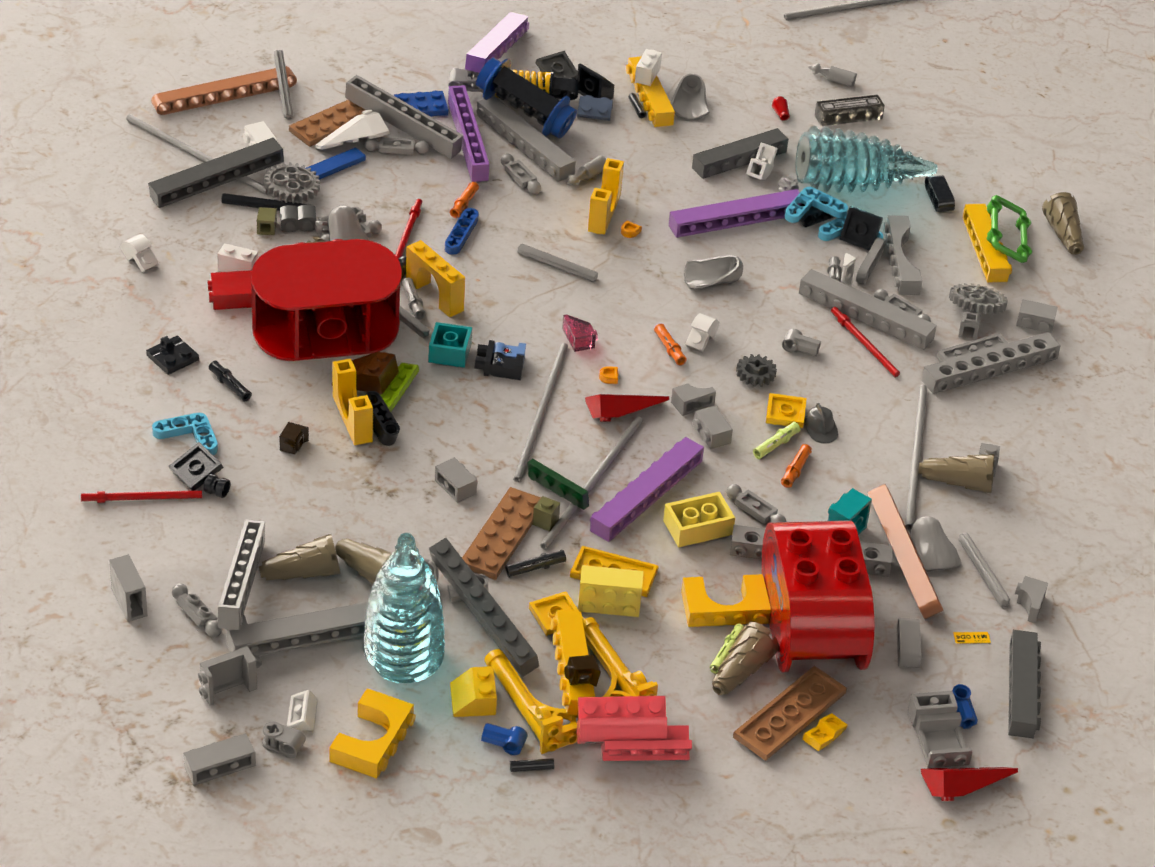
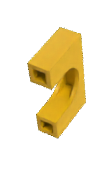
(604, 200)
(422, 262)
(354, 410)
(705, 612)
(374, 755)

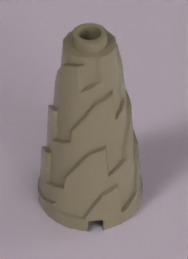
(1064, 219)
(971, 472)
(362, 557)
(305, 561)
(745, 657)

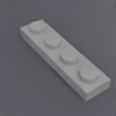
(971, 347)

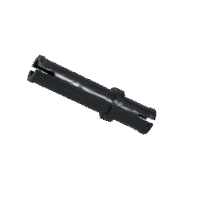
(219, 370)
(544, 559)

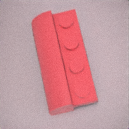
(621, 719)
(673, 748)

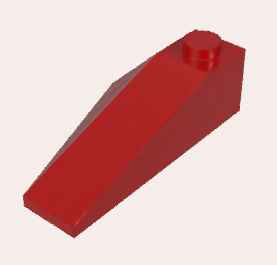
(614, 406)
(959, 782)

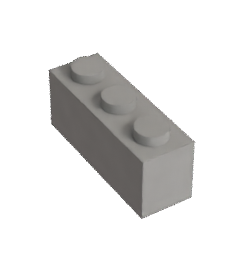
(219, 759)

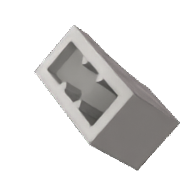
(690, 399)
(1031, 596)

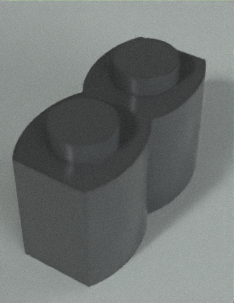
(297, 218)

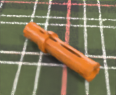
(462, 202)
(678, 356)
(794, 469)

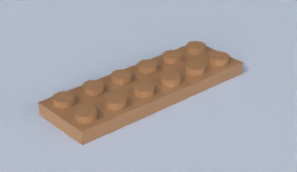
(320, 125)
(501, 533)
(789, 713)

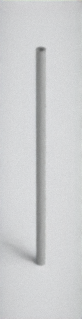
(835, 8)
(188, 149)
(540, 413)
(916, 457)
(592, 481)

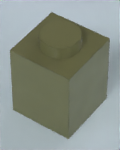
(266, 221)
(546, 513)

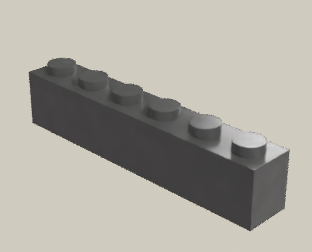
(736, 153)
(1023, 684)

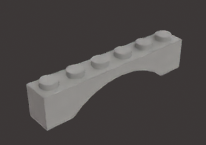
(907, 276)

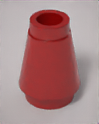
(780, 106)

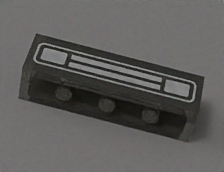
(849, 110)

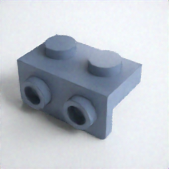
(595, 108)

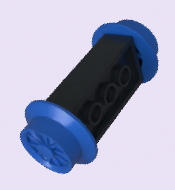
(550, 112)

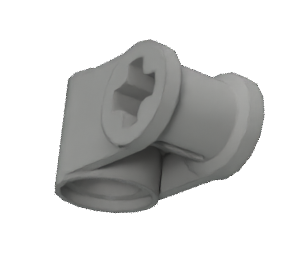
(284, 740)

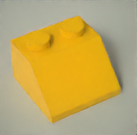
(474, 693)

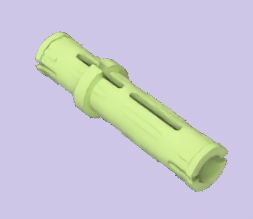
(790, 430)
(722, 654)

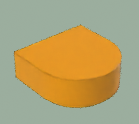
(630, 229)
(609, 375)

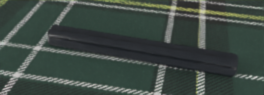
(254, 201)

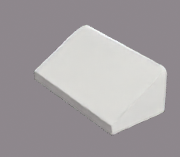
(848, 269)
(302, 711)

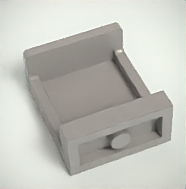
(227, 672)
(942, 740)

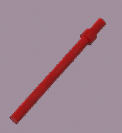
(414, 213)
(844, 321)
(102, 497)

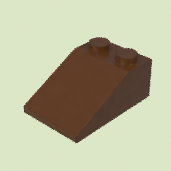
(375, 371)

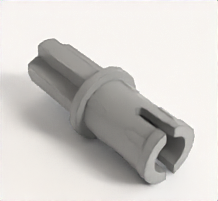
(834, 269)

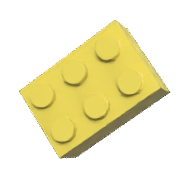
(699, 519)
(610, 591)

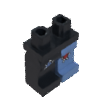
(501, 360)

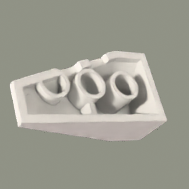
(362, 126)

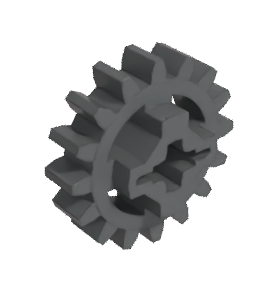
(756, 370)

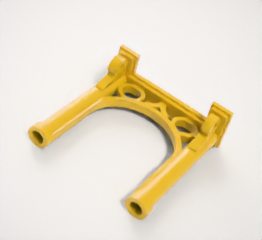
(548, 721)

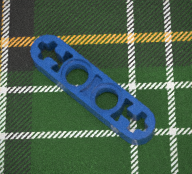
(465, 232)

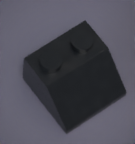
(593, 83)

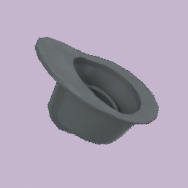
(821, 424)

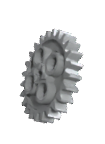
(291, 182)
(978, 298)

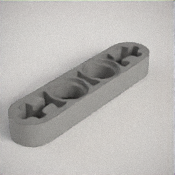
(870, 260)

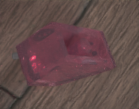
(579, 333)

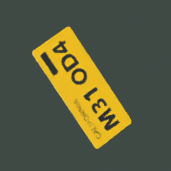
(971, 637)

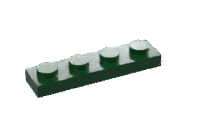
(558, 484)

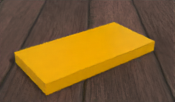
(593, 557)

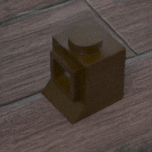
(293, 437)
(582, 670)

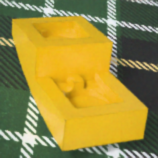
(825, 732)

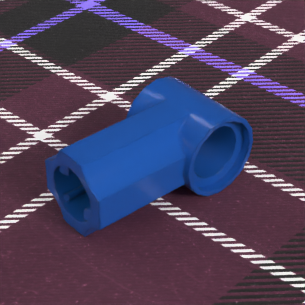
(962, 696)
(510, 739)

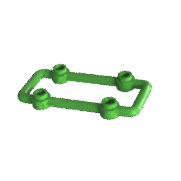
(1022, 224)

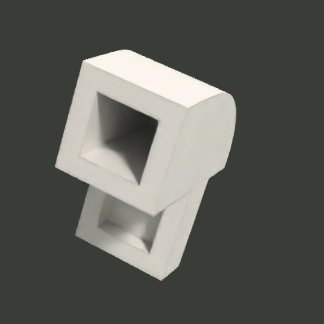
(763, 163)
(139, 250)
(702, 329)

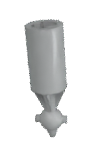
(835, 74)
(588, 170)

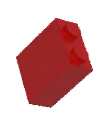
(230, 290)

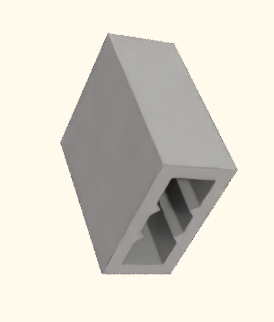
(128, 588)

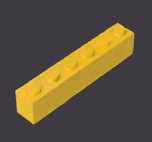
(653, 97)
(993, 262)
(570, 642)

